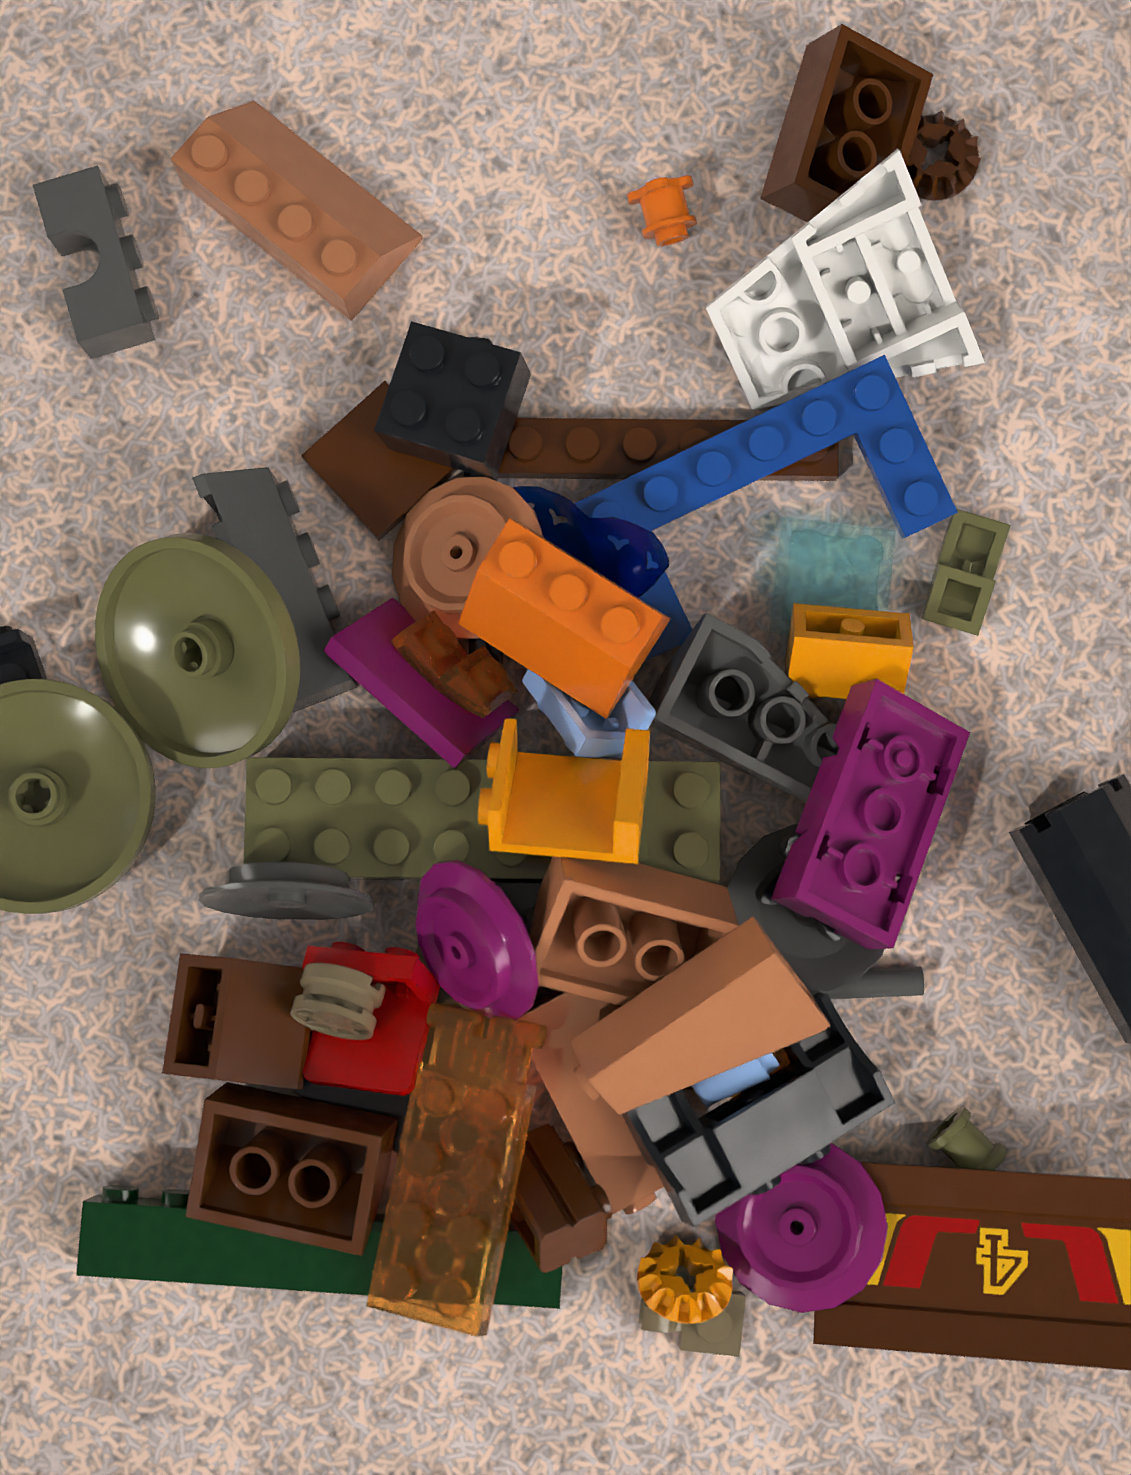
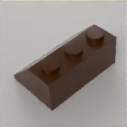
(843, 120)
(290, 1167)

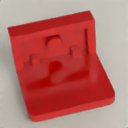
(391, 1056)

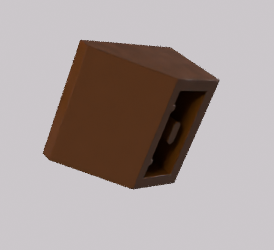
(236, 1022)

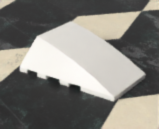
(843, 294)

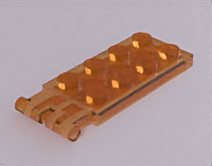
(457, 1172)

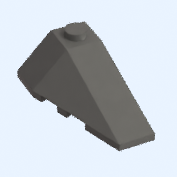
(742, 708)

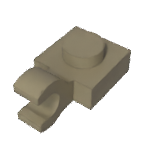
(716, 1336)

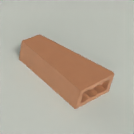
(698, 1022)
(593, 1125)

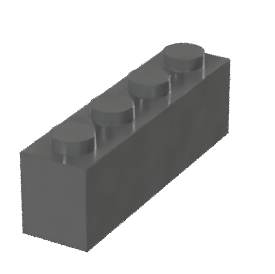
(257, 521)

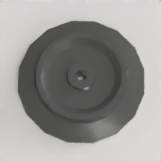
(287, 892)
(814, 958)

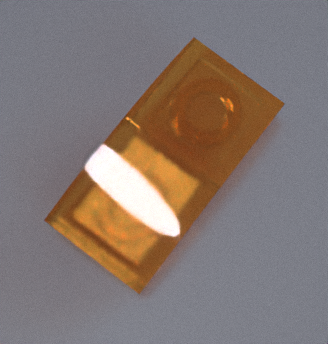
(471, 680)

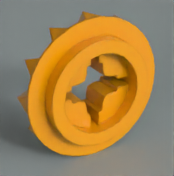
(670, 1295)

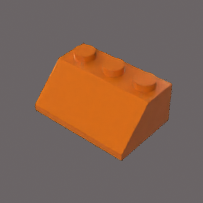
(560, 618)

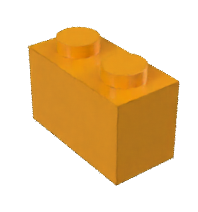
(846, 647)

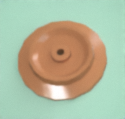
(448, 540)

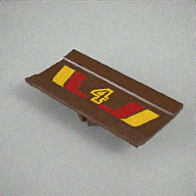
(996, 1268)

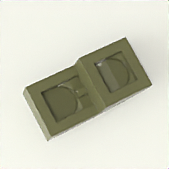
(965, 572)

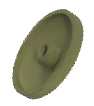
(197, 650)
(70, 796)

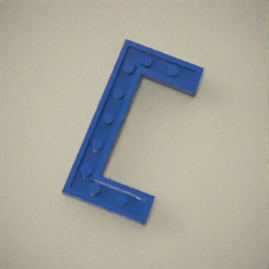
(856, 403)

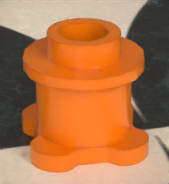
(665, 209)

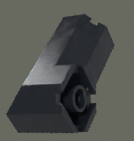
(1084, 871)

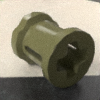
(966, 1143)

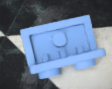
(585, 730)

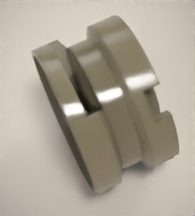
(337, 1001)

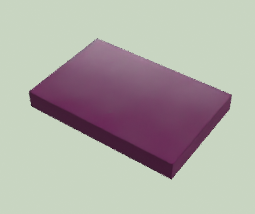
(374, 662)

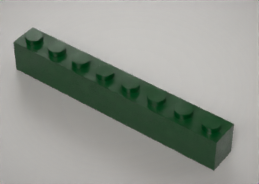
(156, 1242)

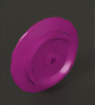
(475, 941)
(814, 1265)

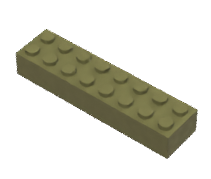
(410, 813)

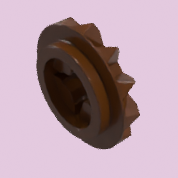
(943, 179)

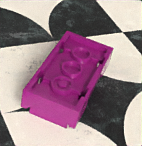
(871, 815)

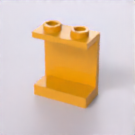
(565, 801)

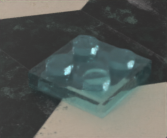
(830, 568)

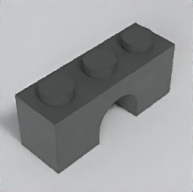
(110, 307)

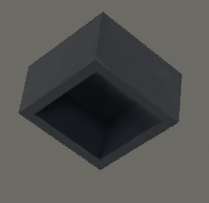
(453, 400)

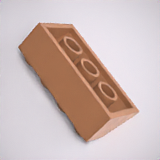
(295, 205)

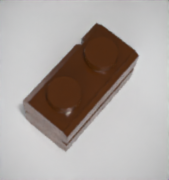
(555, 1204)

